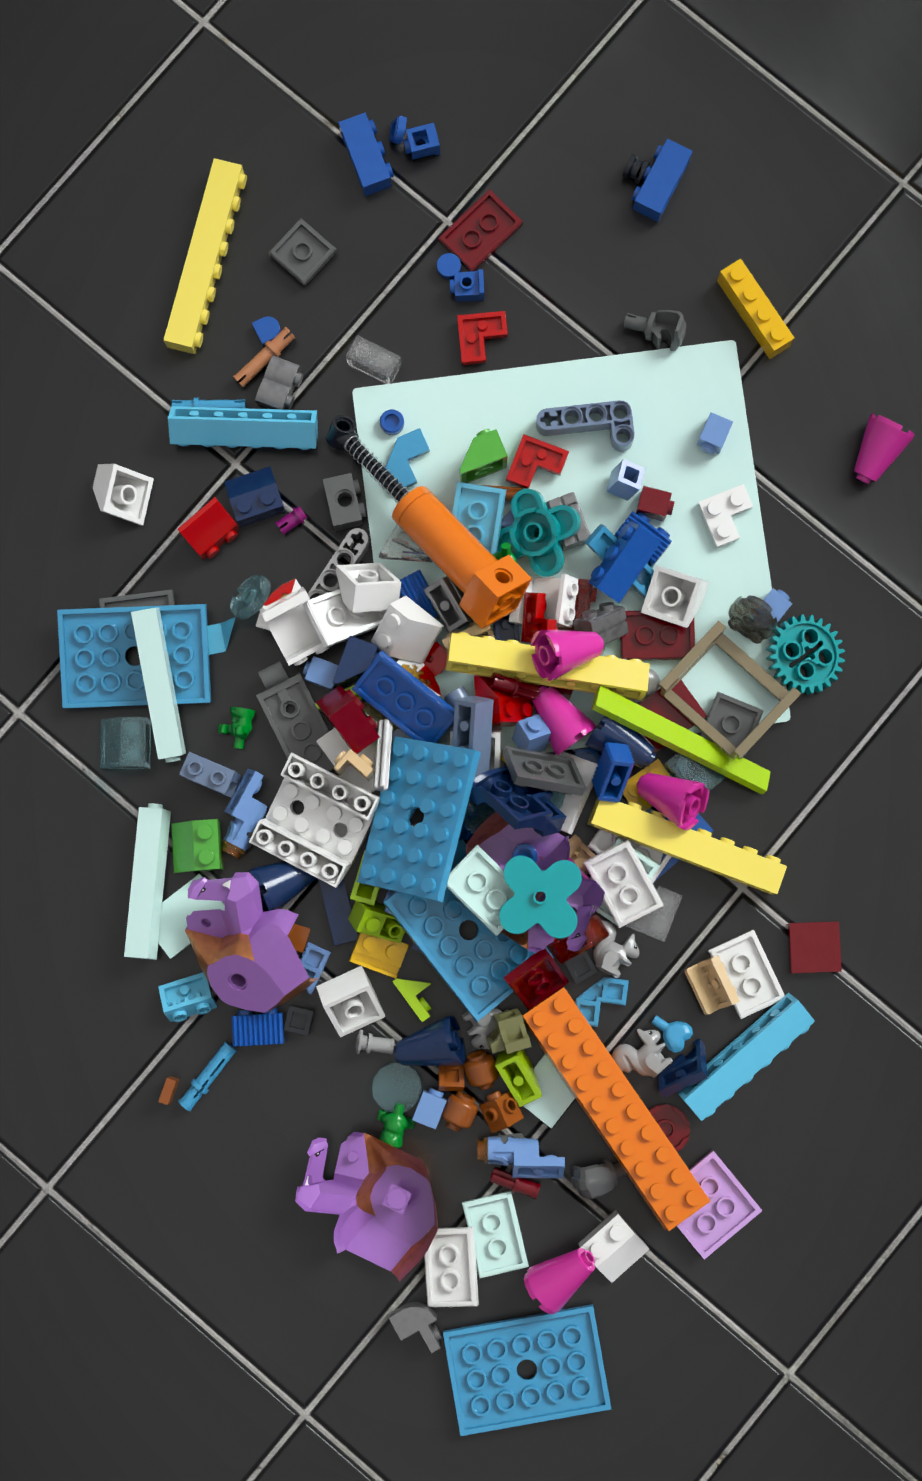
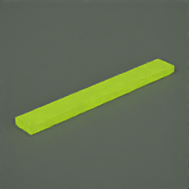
(679, 739)

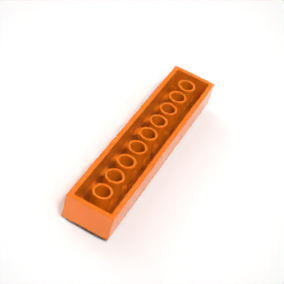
(615, 1109)

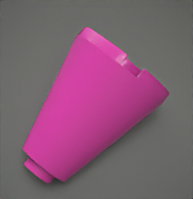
(880, 447)
(564, 651)
(562, 718)
(674, 797)
(558, 1278)

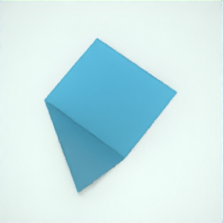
(219, 636)

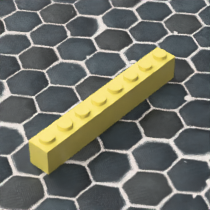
(204, 256)
(511, 659)
(689, 845)

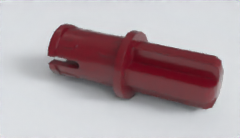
(513, 686)
(519, 1185)

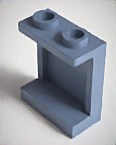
(210, 774)

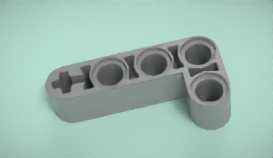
(319, 587)

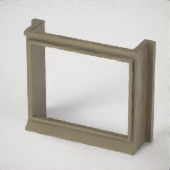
(712, 637)

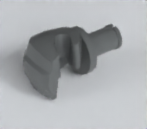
(660, 326)
(596, 1179)

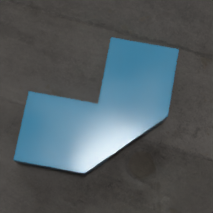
(405, 449)
(605, 990)

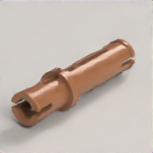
(255, 365)

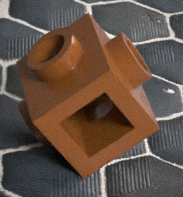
(500, 1111)

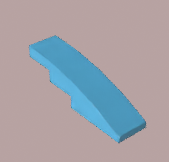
(599, 543)

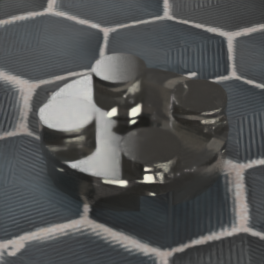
(740, 620)

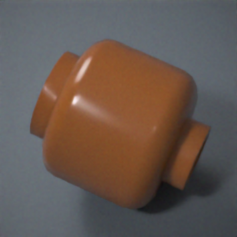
(481, 1069)
(459, 1111)

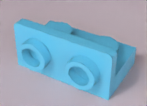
(187, 997)

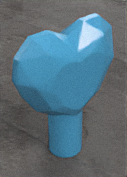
(673, 1033)

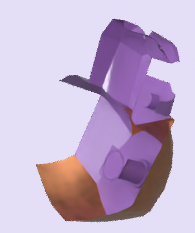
(499, 840)
(243, 948)
(380, 1201)

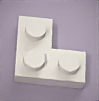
(718, 512)

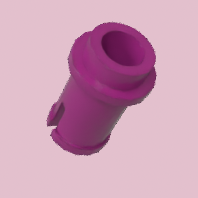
(293, 518)

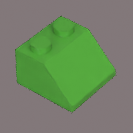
(483, 457)
(197, 846)

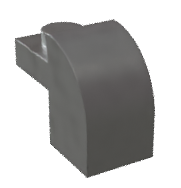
(414, 1318)

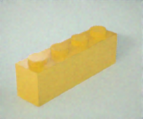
(755, 308)

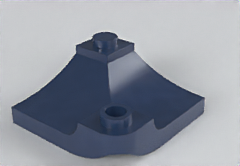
(515, 804)

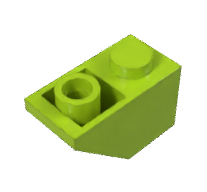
(375, 921)

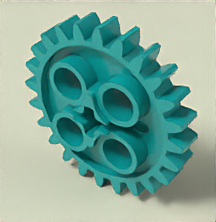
(792, 635)

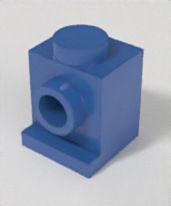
(422, 134)
(474, 292)

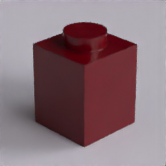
(655, 503)

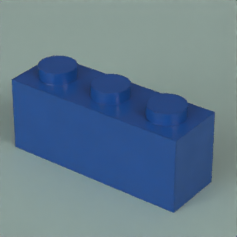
(366, 153)
(661, 179)
(624, 561)

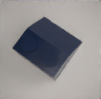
(254, 497)
(354, 661)

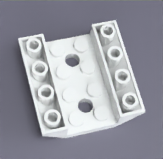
(311, 837)

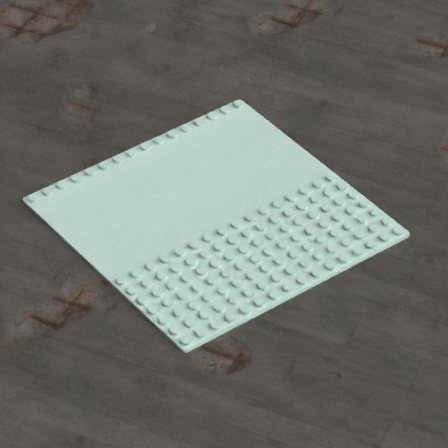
(669, 406)

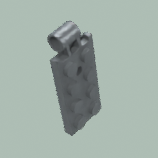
(304, 726)

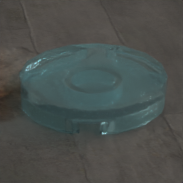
(251, 596)
(396, 1085)

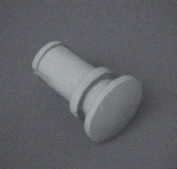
(374, 1044)

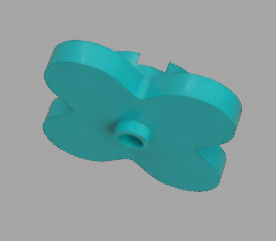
(554, 527)
(525, 911)

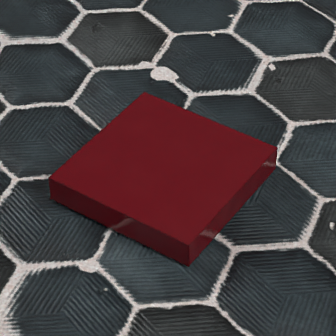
(814, 947)

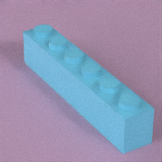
(243, 427)
(747, 1055)

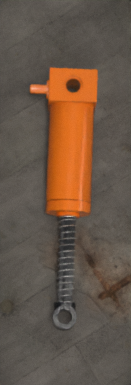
(489, 585)

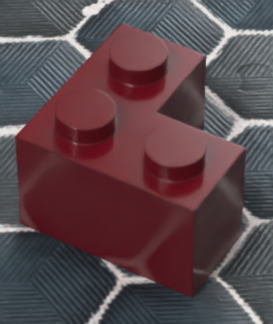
(346, 715)

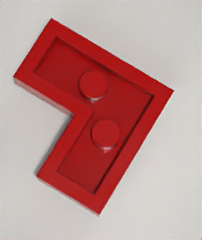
(476, 328)
(534, 454)
(533, 616)

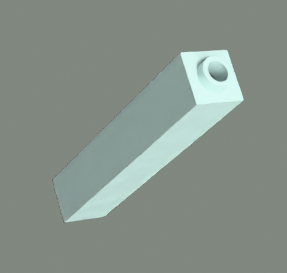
(158, 684)
(147, 882)

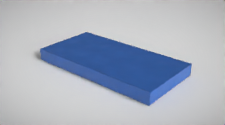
(404, 700)

